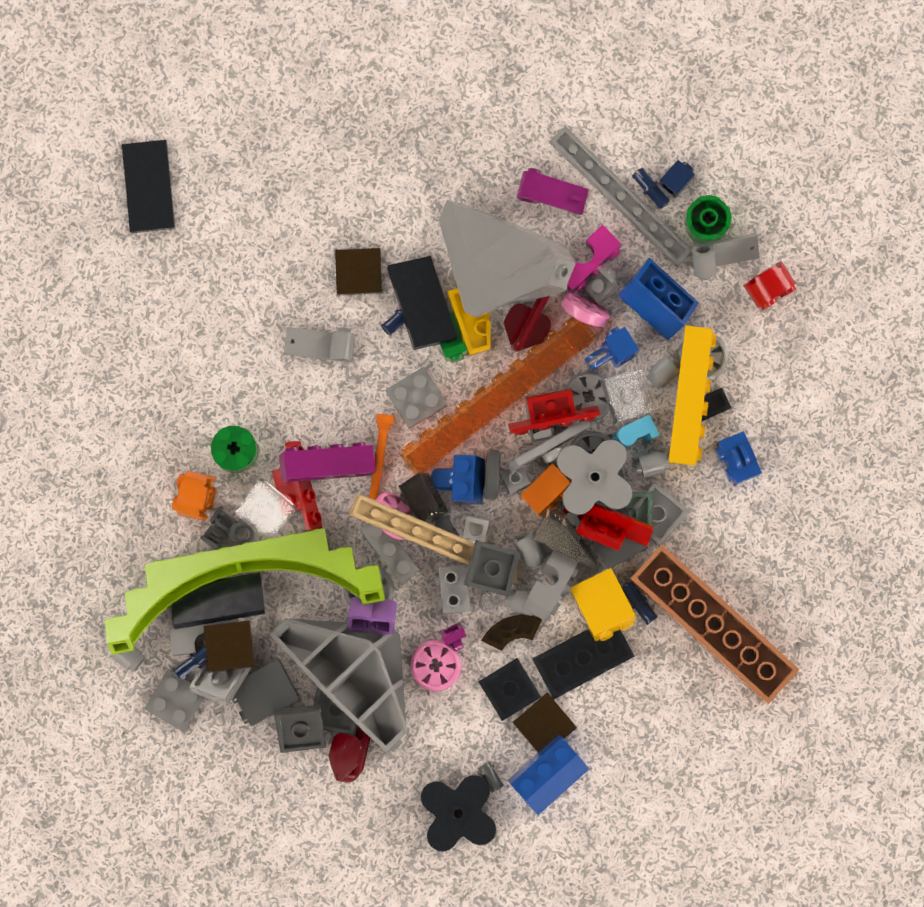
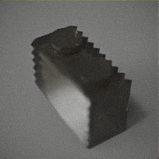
(422, 498)

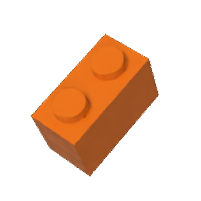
(546, 490)

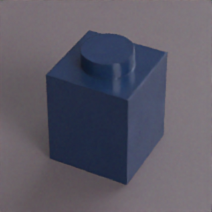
(677, 178)

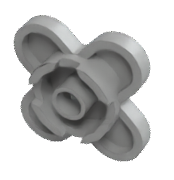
(584, 492)

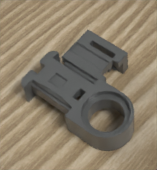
(223, 525)

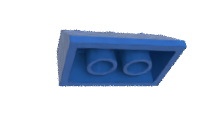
(658, 299)
(548, 774)

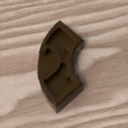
(510, 629)

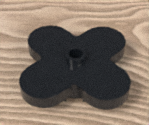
(468, 797)

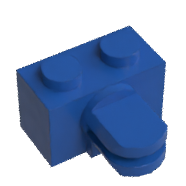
(618, 347)
(738, 458)
(464, 479)

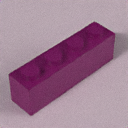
(327, 463)

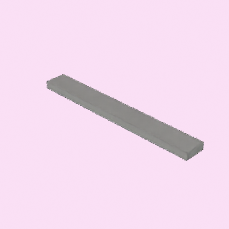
(621, 196)

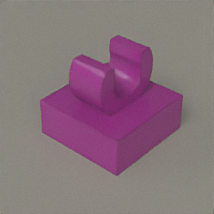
(454, 635)

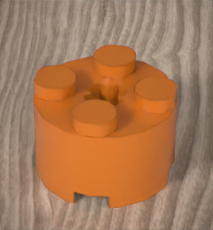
(194, 495)

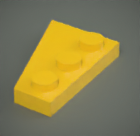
(473, 330)

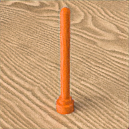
(384, 424)

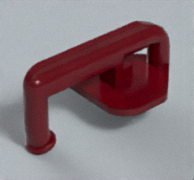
(527, 325)
(348, 755)

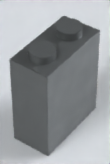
(265, 692)

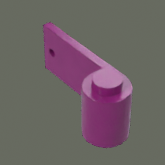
(550, 191)

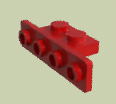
(551, 410)
(300, 494)
(612, 527)

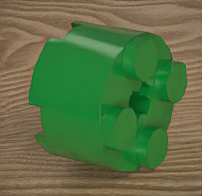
(718, 213)
(245, 442)

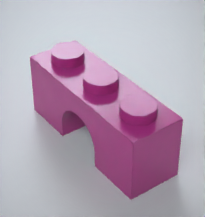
(604, 247)

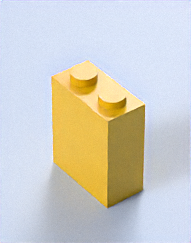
(603, 605)

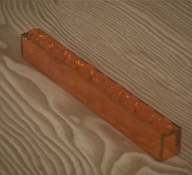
(498, 396)

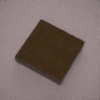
(358, 271)
(229, 646)
(544, 722)

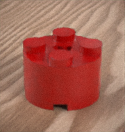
(770, 284)

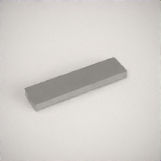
(548, 446)

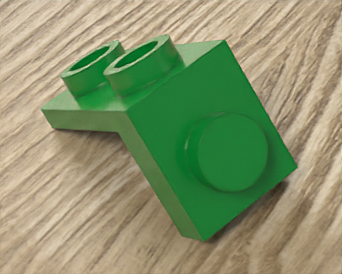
(454, 350)

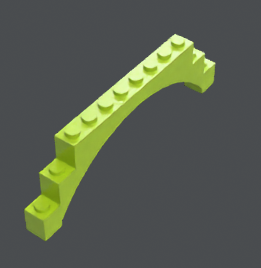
(178, 576)

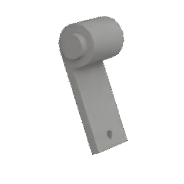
(722, 252)
(319, 344)
(533, 551)

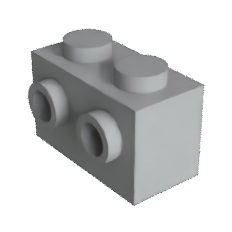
(454, 593)

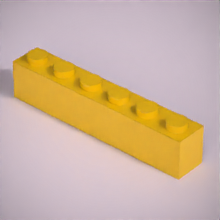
(690, 395)

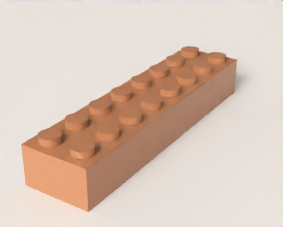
(714, 624)

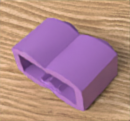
(372, 617)

